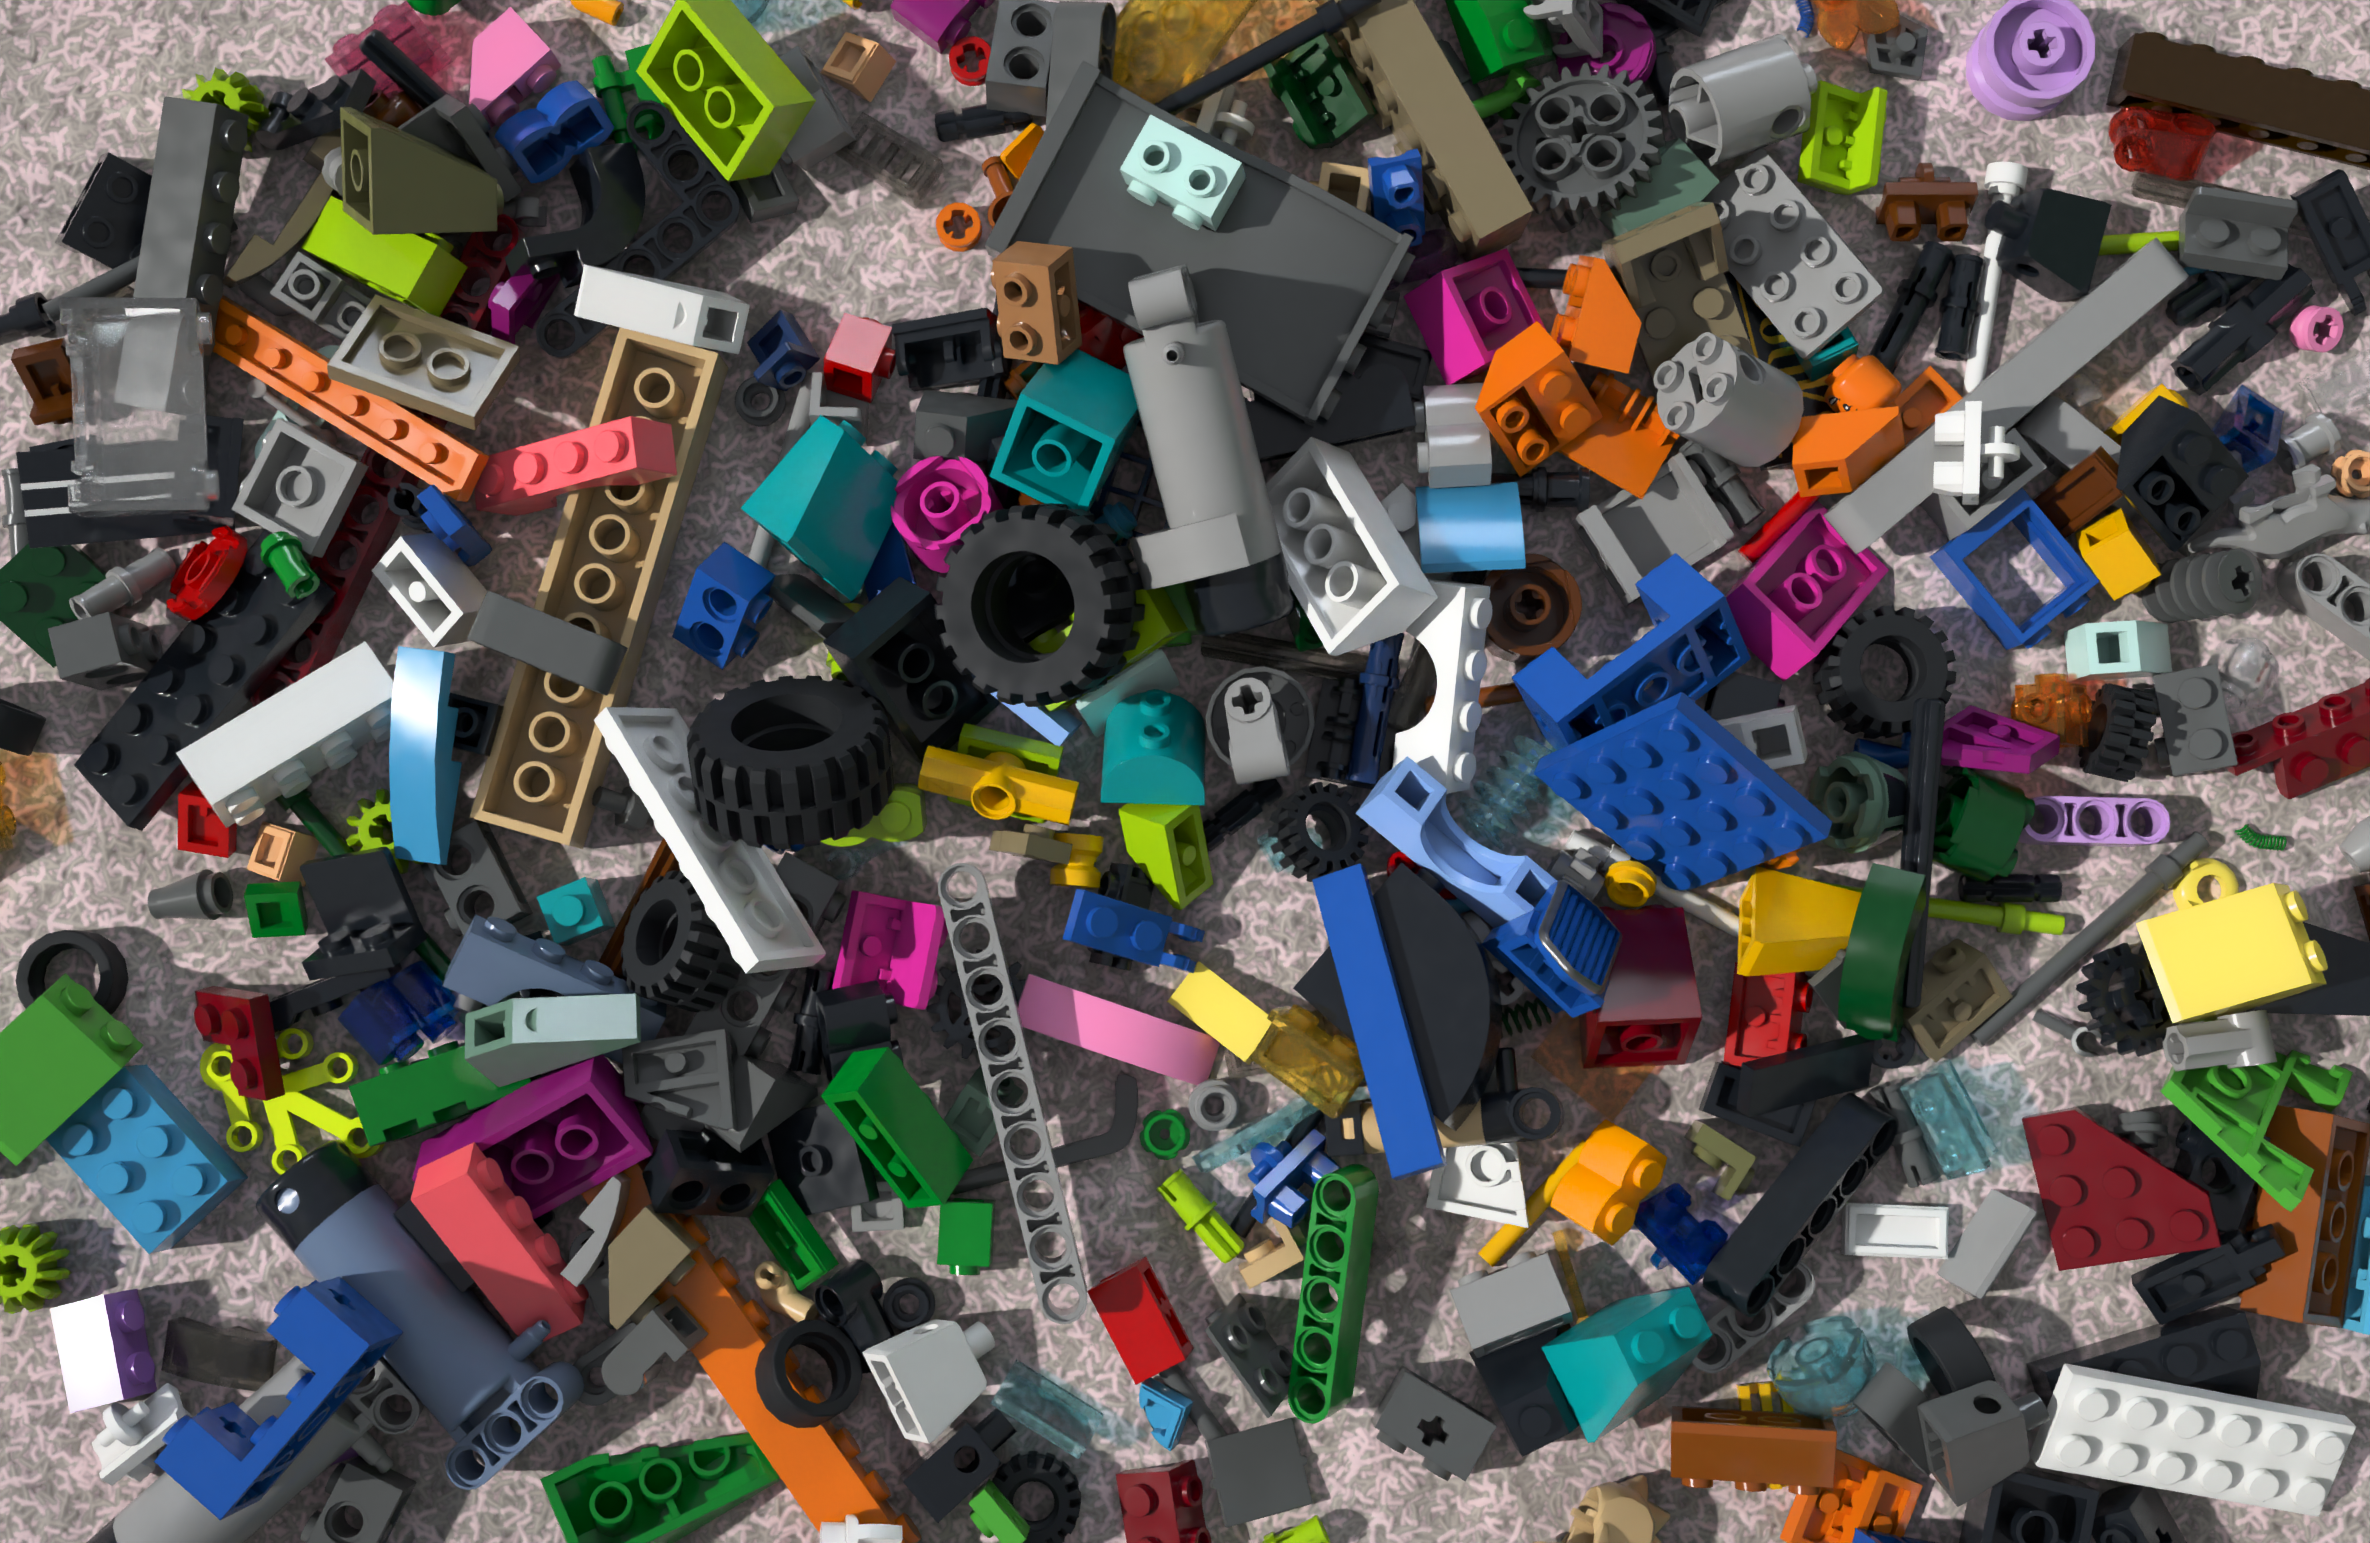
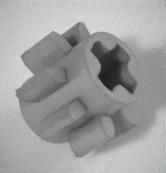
(1578, 871)

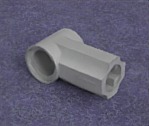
(2230, 1041)

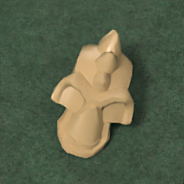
(1616, 1515)

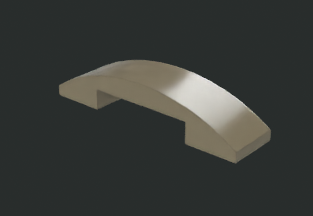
(261, 255)

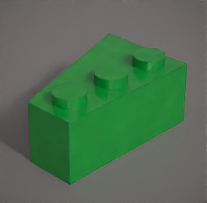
(424, 1094)

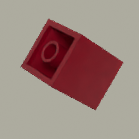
(1647, 994)

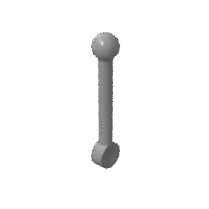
(261, 391)

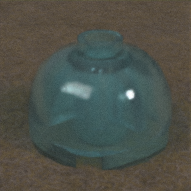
(1823, 1368)

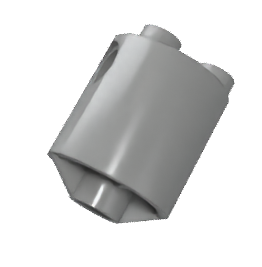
(1741, 100)
(1728, 401)

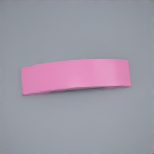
(1116, 1031)

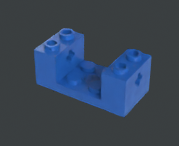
(1686, 652)
(231, 1458)

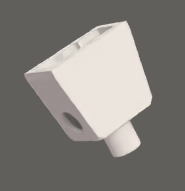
(930, 1374)

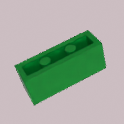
(897, 1127)

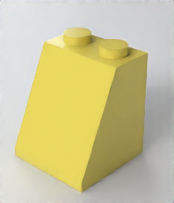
(2233, 953)

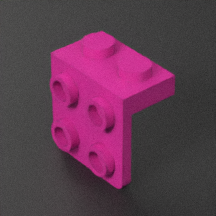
(892, 944)

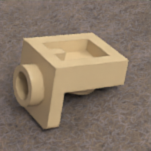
(1268, 1260)

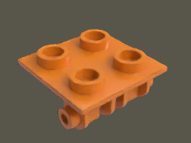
(1627, 441)

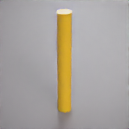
(1536, 1206)

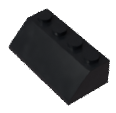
(2196, 1350)

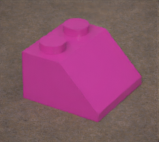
(1471, 313)

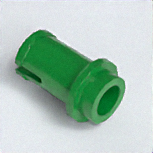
(284, 555)

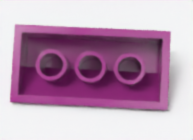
(554, 1134)

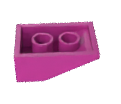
(1801, 593)

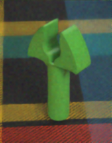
(1502, 99)

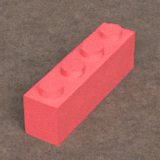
(498, 1241)

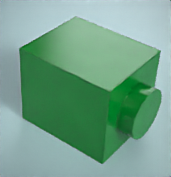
(966, 1235)

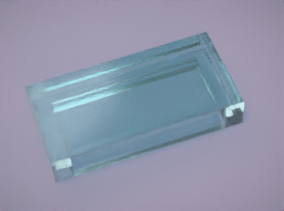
(1047, 1409)

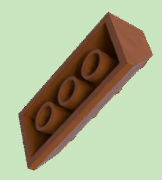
(2321, 1231)

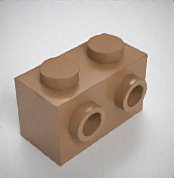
(1037, 302)

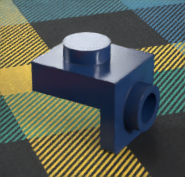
(782, 352)

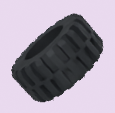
(978, 614)
(790, 761)

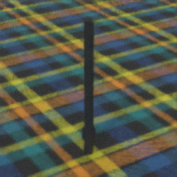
(1329, 18)

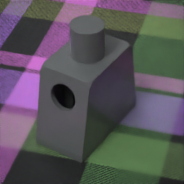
(1978, 1437)

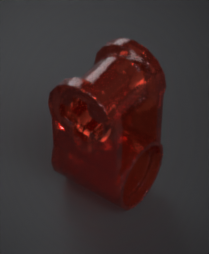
(2164, 144)

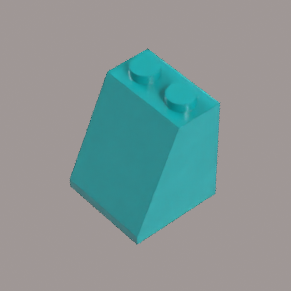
(1068, 431)
(829, 503)
(1626, 1356)

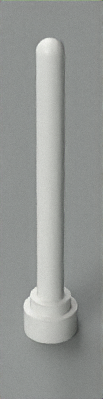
(2004, 183)

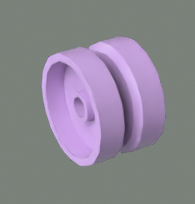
(2030, 58)

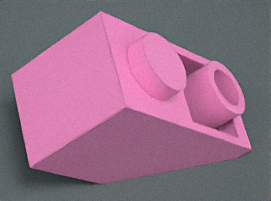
(508, 66)

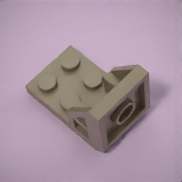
(1677, 282)

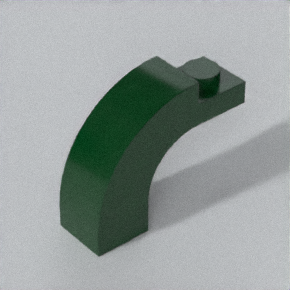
(1880, 952)

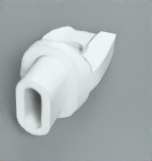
(852, 1532)

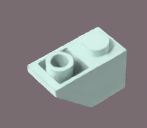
(2117, 650)

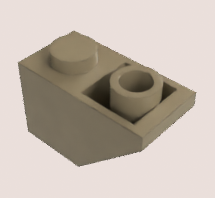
(643, 1261)

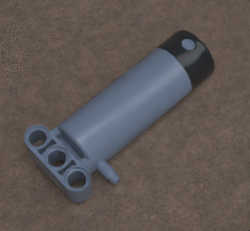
(450, 1343)

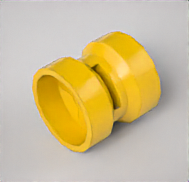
(1081, 863)

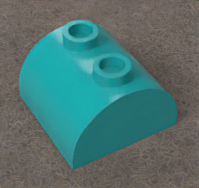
(1154, 751)

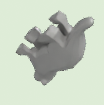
(2289, 521)

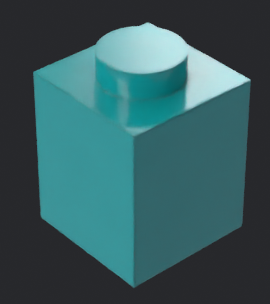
(576, 911)

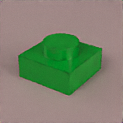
(276, 909)

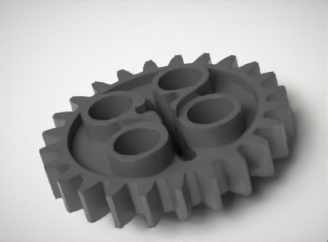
(1583, 141)

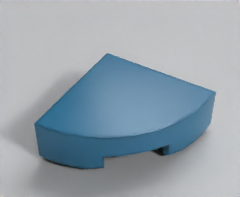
(1165, 1411)

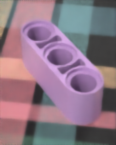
(2111, 819)

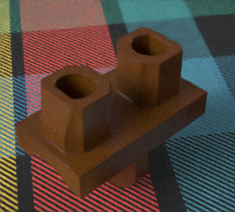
(1926, 201)

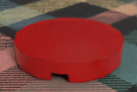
(207, 573)

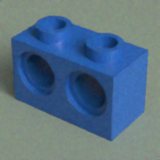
(724, 606)

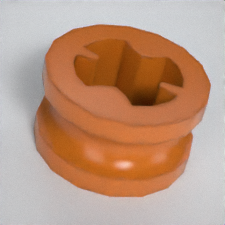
(972, 234)

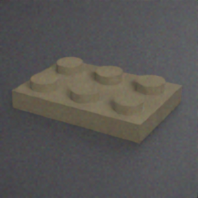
(424, 362)

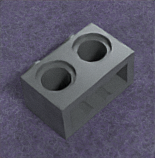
(1018, 56)
(104, 650)
(487, 873)

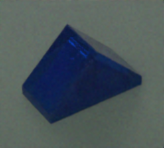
(2251, 428)

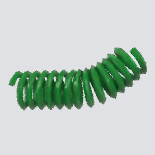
(2262, 837)

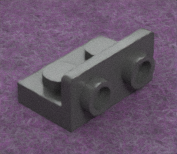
(2236, 232)

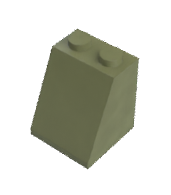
(410, 184)

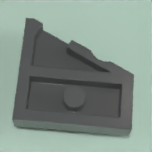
(685, 1077)

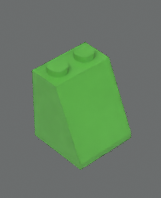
(55, 1062)

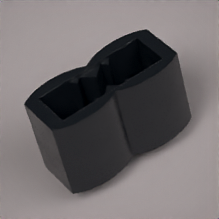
(854, 1021)

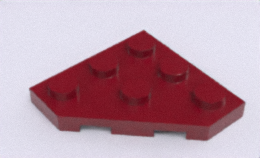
(2110, 1196)

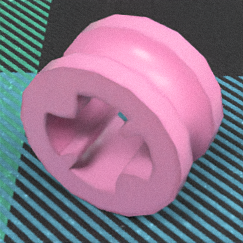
(2329, 332)

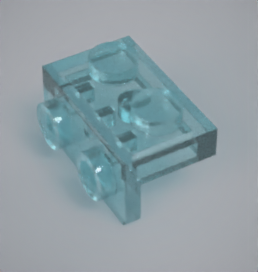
(1949, 1120)

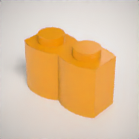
(1609, 1182)

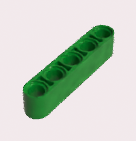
(1318, 1311)

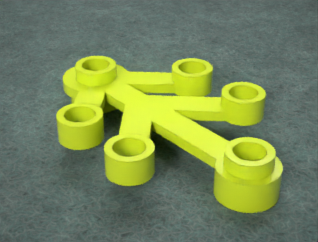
(293, 1101)

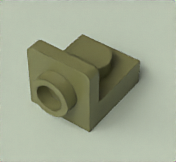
(1716, 1149)

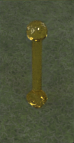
(1562, 1249)

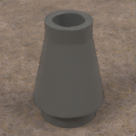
(194, 897)

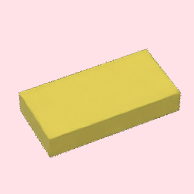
(1221, 1011)

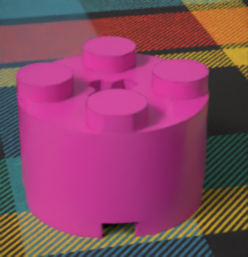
(938, 503)

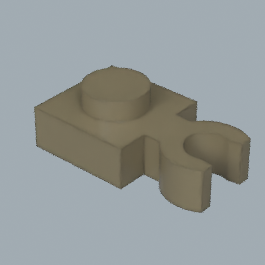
(1033, 843)

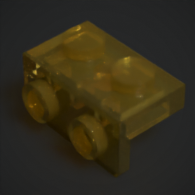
(1310, 1060)

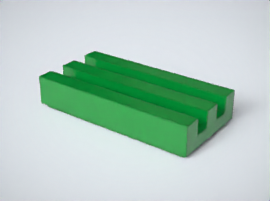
(791, 1236)

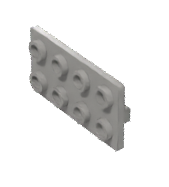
(1790, 256)

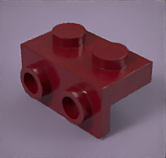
(1163, 1504)

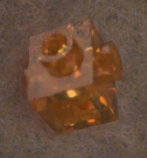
(2055, 707)

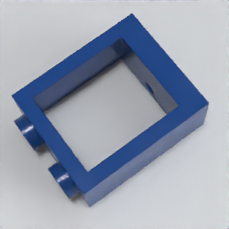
(2047, 543)

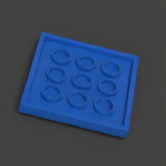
(1682, 795)

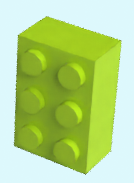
(725, 87)

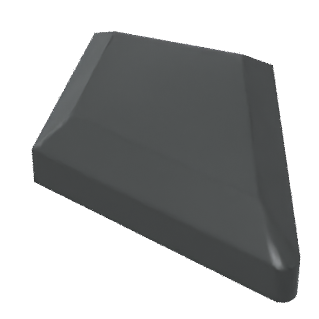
(1897, 51)

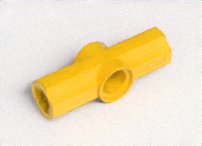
(998, 785)

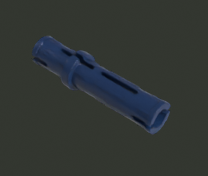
(1373, 714)

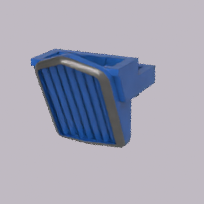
(1560, 950)

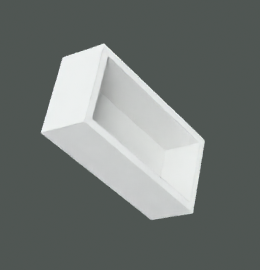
(292, 736)

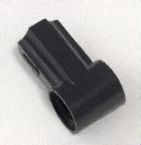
(852, 1304)

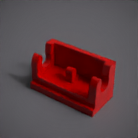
(1140, 1320)

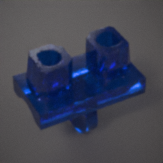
(1678, 1234)

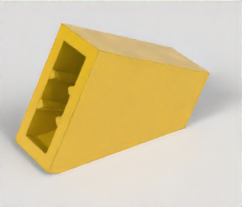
(1791, 923)

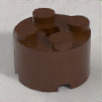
(1554, 597)

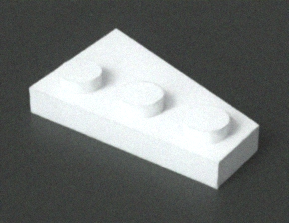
(1481, 1181)

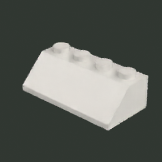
(1344, 551)

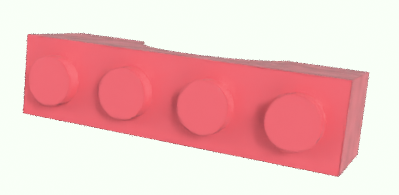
(606, 454)

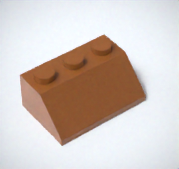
(1752, 1449)

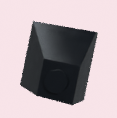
(1527, 1392)

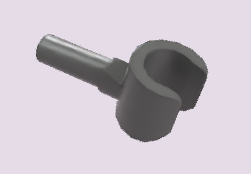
(2069, 1031)

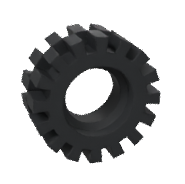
(2118, 732)
(1335, 814)
(1061, 1482)

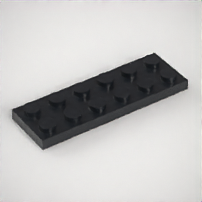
(197, 688)

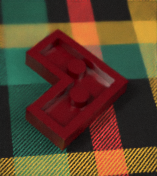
(246, 1025)

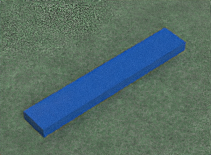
(1379, 1023)

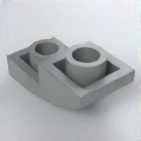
(320, 296)

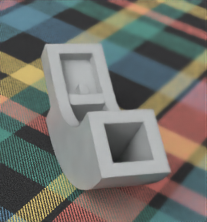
(1189, 551)

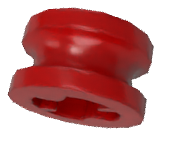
(957, 56)

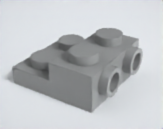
(299, 486)

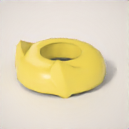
(2186, 888)

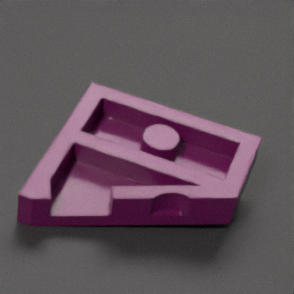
(519, 304)
(1995, 742)

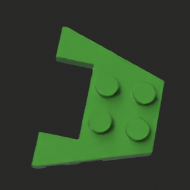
(2238, 1107)

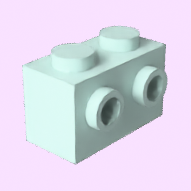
(1182, 174)

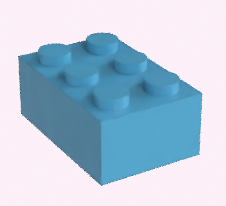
(146, 1158)

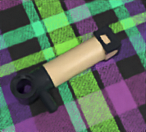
(1492, 1121)

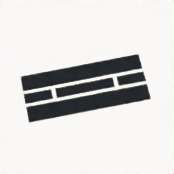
(49, 523)

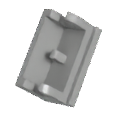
(1578, 18)

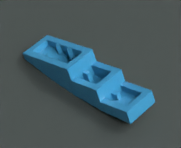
(420, 755)

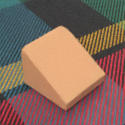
(859, 65)
(281, 852)

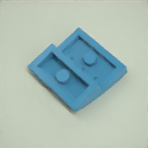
(1470, 528)

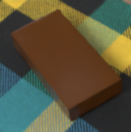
(2080, 492)

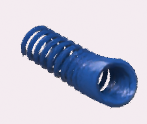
(1804, 17)

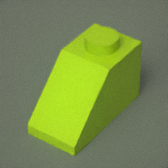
(1169, 848)

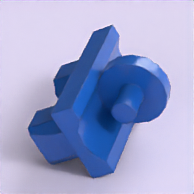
(1398, 193)
(1280, 1174)

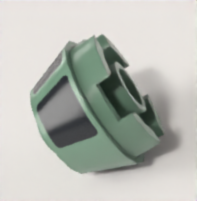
(1861, 800)

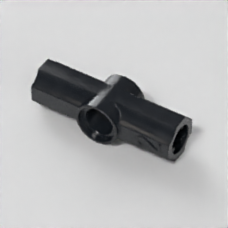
(2242, 330)

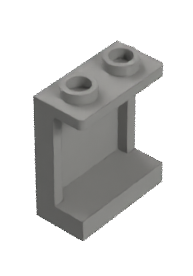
(1638, 534)

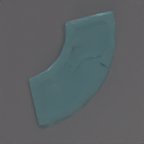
(1251, 1134)

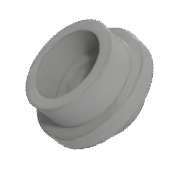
(1221, 1119)

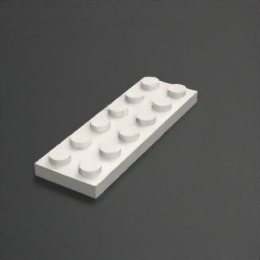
(731, 878)
(2191, 1440)

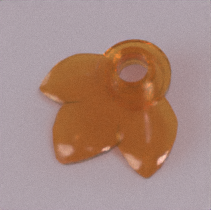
(1843, 19)

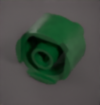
(1979, 824)

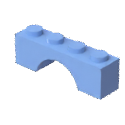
(1413, 816)

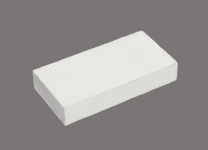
(1895, 1230)

